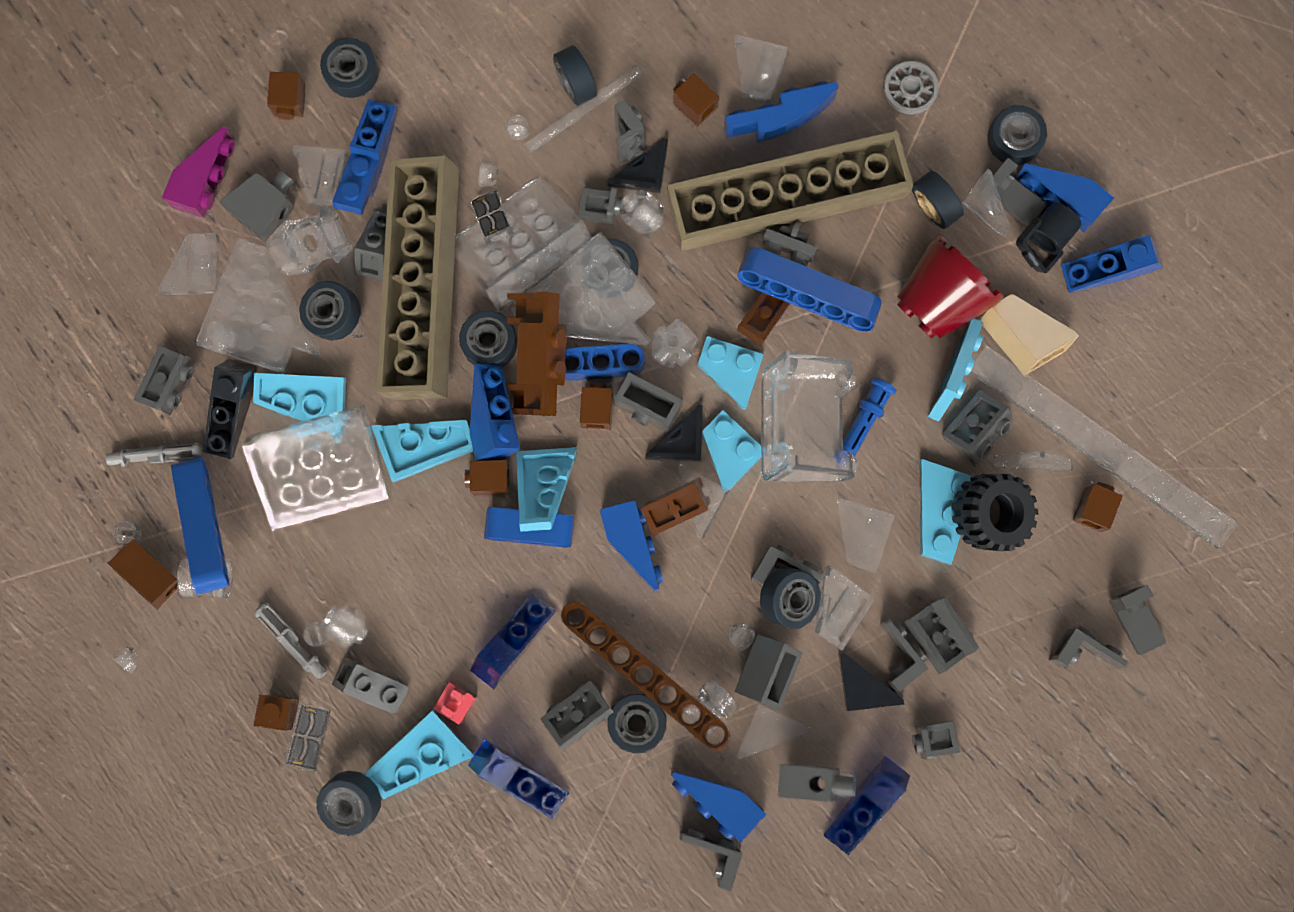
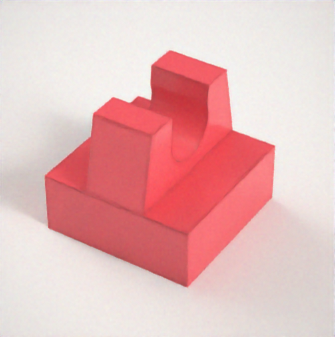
(454, 703)

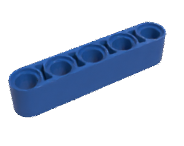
(809, 289)
(200, 526)

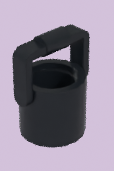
(1050, 234)

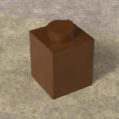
(286, 94)
(695, 99)
(596, 406)
(488, 478)
(1098, 507)
(276, 712)

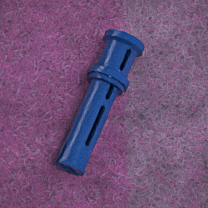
(870, 410)

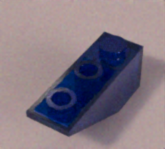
(512, 641)
(517, 779)
(871, 802)

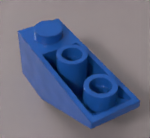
(1075, 192)
(1113, 264)
(492, 419)
(626, 536)
(726, 804)

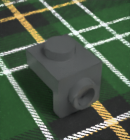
(600, 205)
(936, 740)

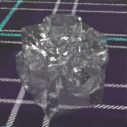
(675, 334)

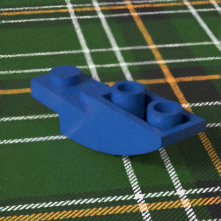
(793, 110)
(366, 158)

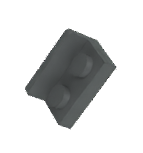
(979, 426)
(576, 714)

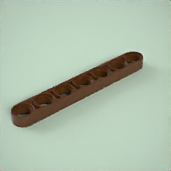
(651, 688)

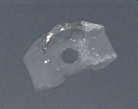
(289, 247)

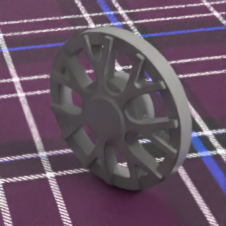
(911, 87)

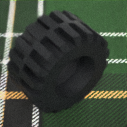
(1015, 518)

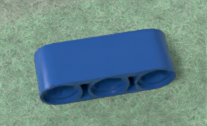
(615, 368)
(504, 526)

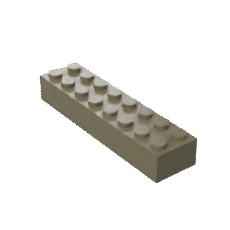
(789, 190)
(418, 279)

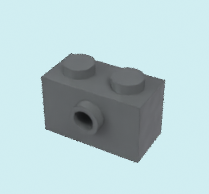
(648, 403)
(759, 674)

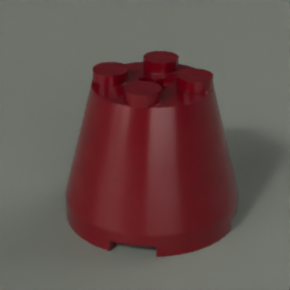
(945, 290)

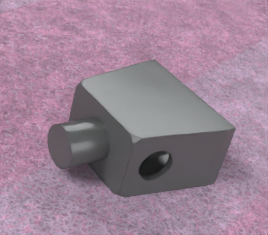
(260, 204)
(802, 782)

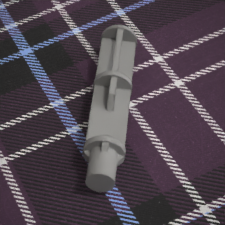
(155, 454)
(289, 640)

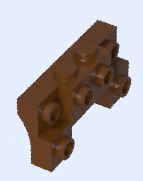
(539, 353)

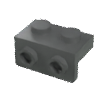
(629, 126)
(165, 380)
(941, 634)

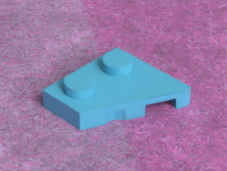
(731, 368)
(730, 449)

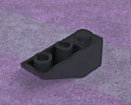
(228, 406)

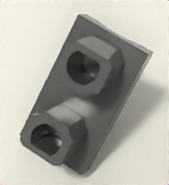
(801, 252)

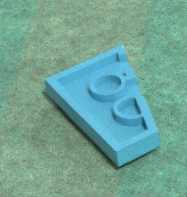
(961, 364)
(300, 395)
(418, 447)
(541, 485)
(937, 494)
(418, 755)

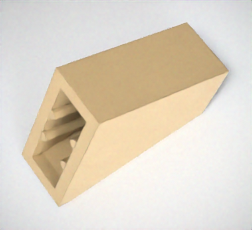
(1027, 333)

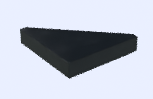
(644, 171)
(682, 442)
(863, 689)

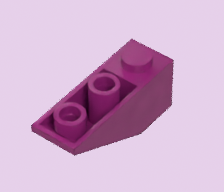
(196, 178)

